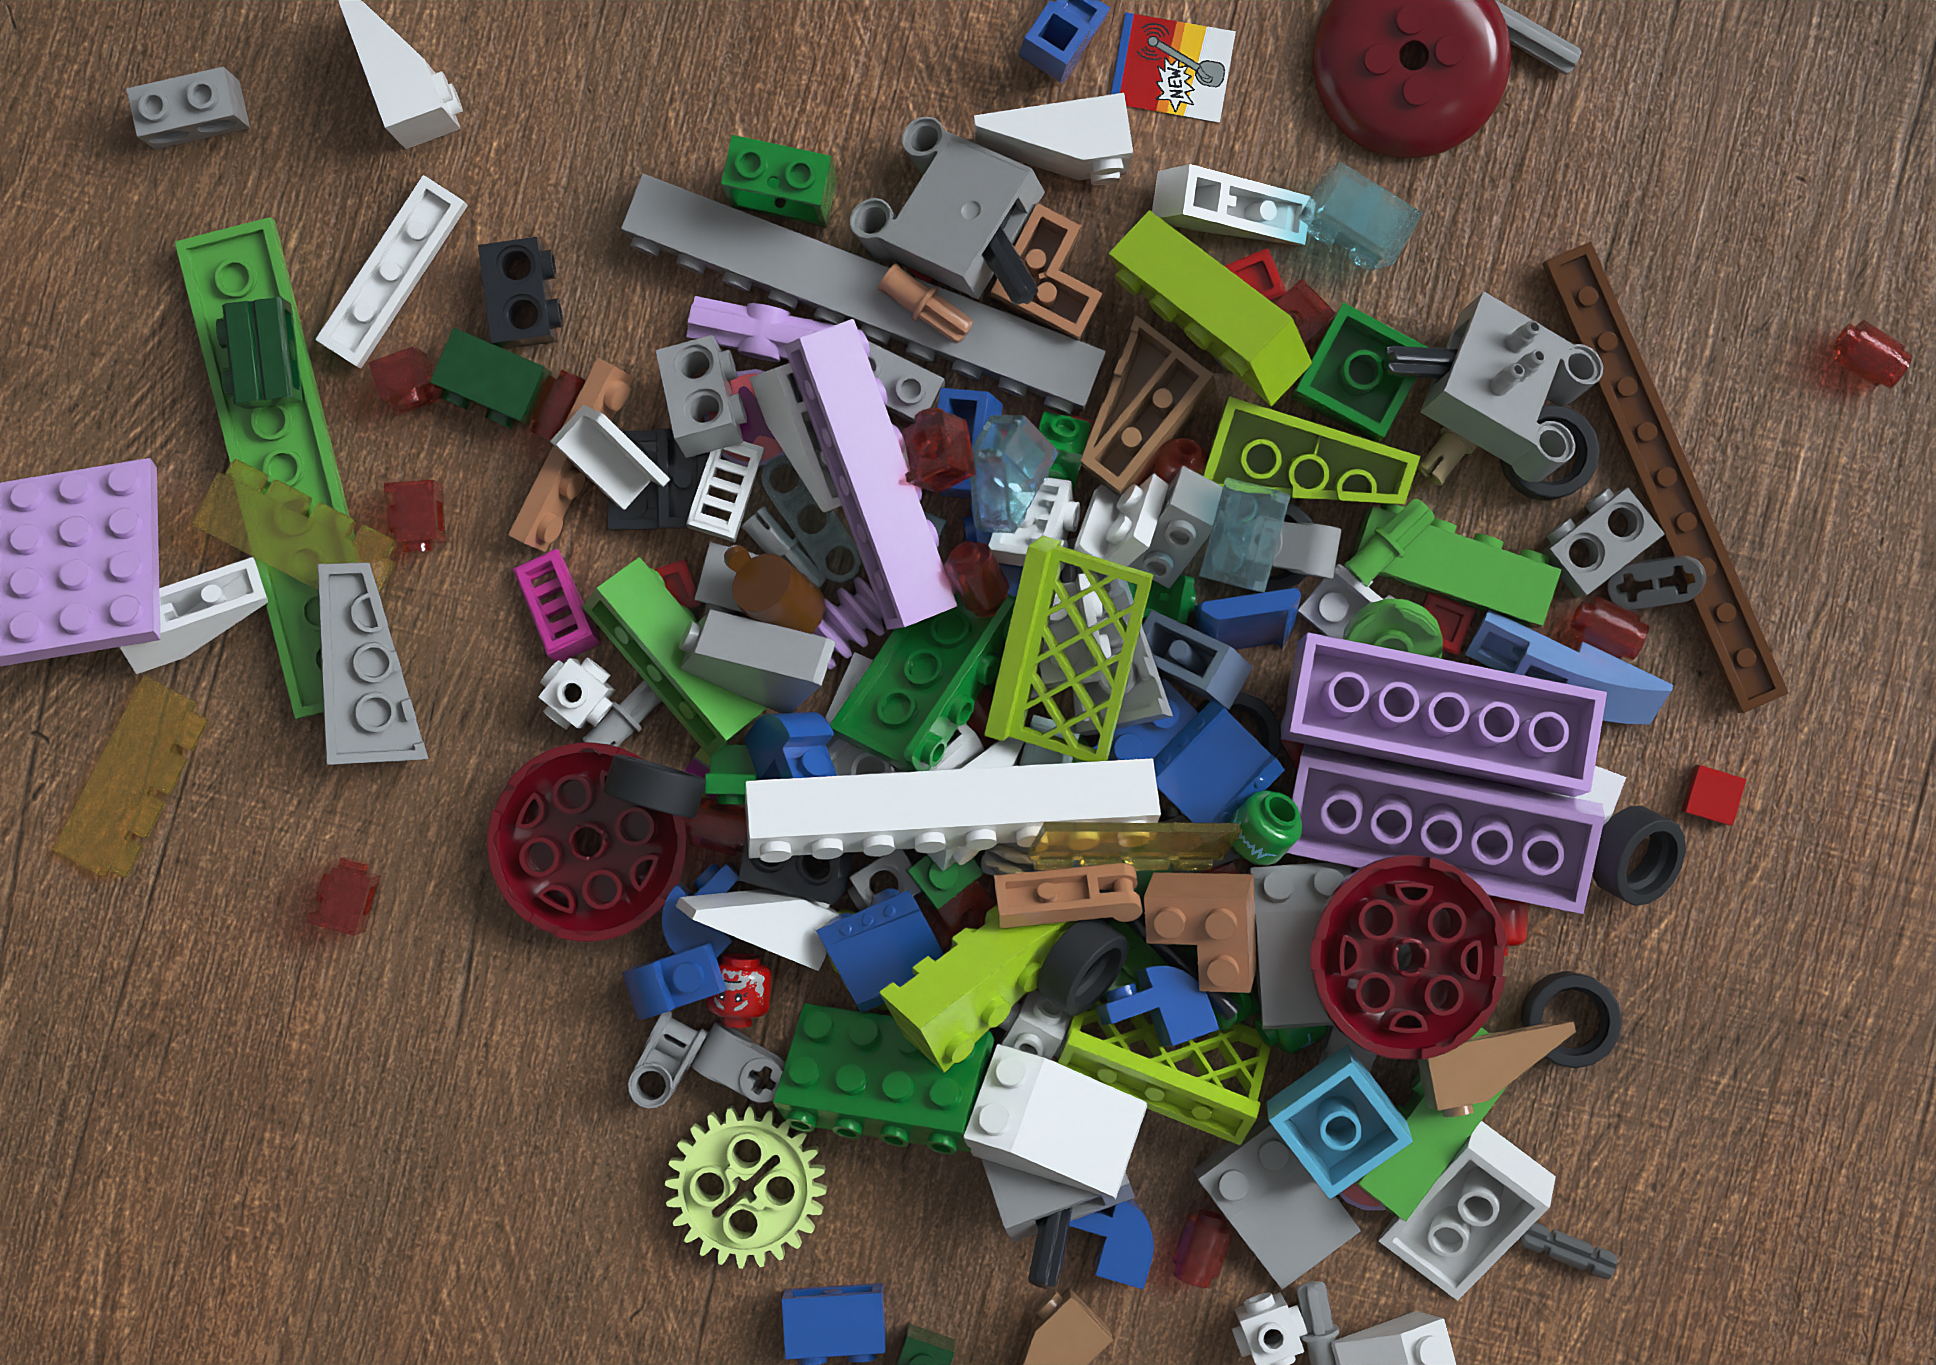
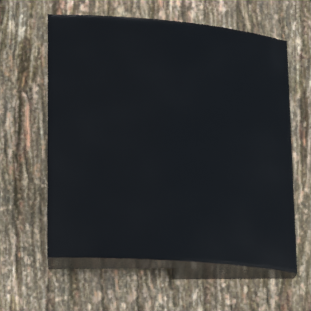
(657, 505)

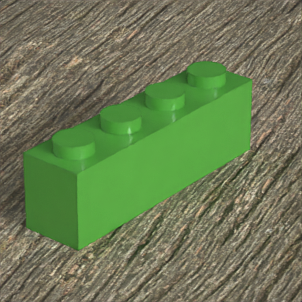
(1468, 569)
(647, 630)
(1410, 1174)

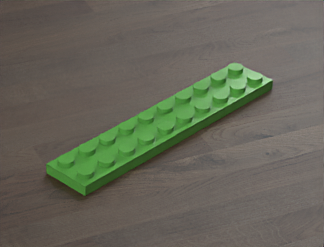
(279, 440)

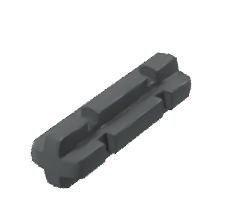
(1569, 1250)

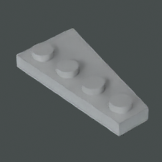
(362, 679)
(1144, 693)

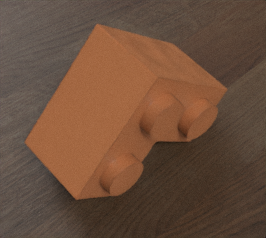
(1061, 300)
(1209, 913)

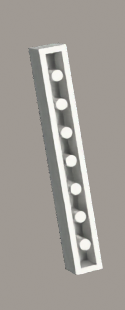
(941, 807)

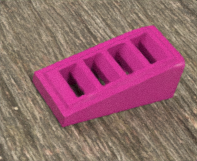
(574, 642)

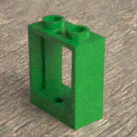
(764, 171)

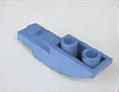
(1513, 648)

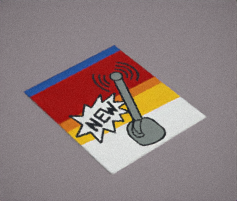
(1173, 66)

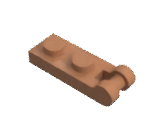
(1067, 895)

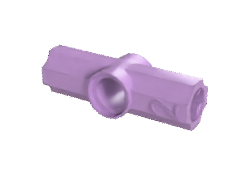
(753, 330)

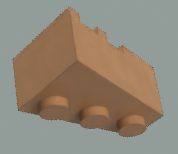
(1147, 404)

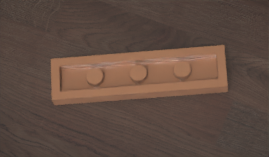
(559, 478)

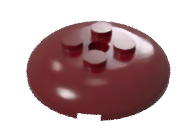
(1404, 109)
(546, 872)
(1452, 968)

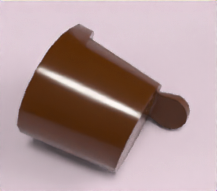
(774, 591)

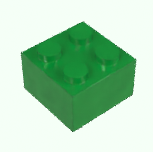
(1348, 375)

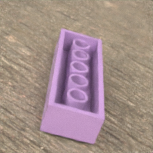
(1443, 715)
(1500, 834)

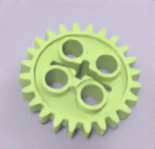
(775, 1217)

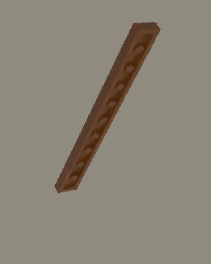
(1665, 477)

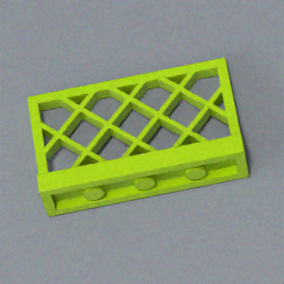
(1026, 640)
(1170, 1092)

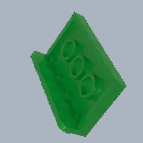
(924, 686)
(868, 1080)

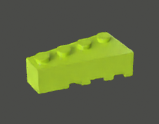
(1212, 306)
(1305, 457)
(970, 987)

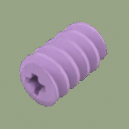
(851, 619)

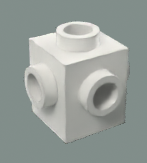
(595, 693)
(1036, 1024)
(1266, 1313)

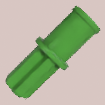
(1390, 542)

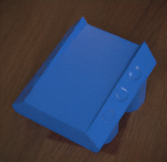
(1250, 618)
(1213, 767)
(879, 945)

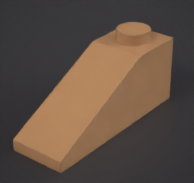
(1486, 1065)
(1065, 1332)

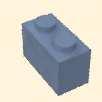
(1195, 660)

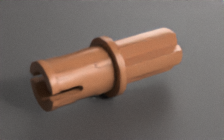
(925, 304)

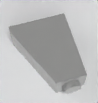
(756, 659)

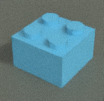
(1338, 1122)

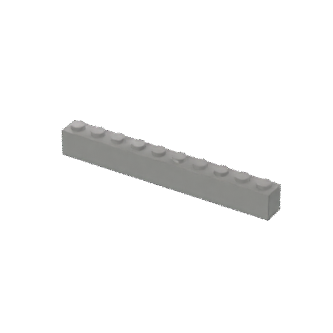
(845, 289)

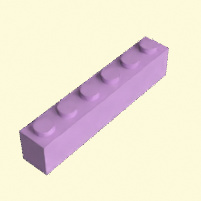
(870, 474)

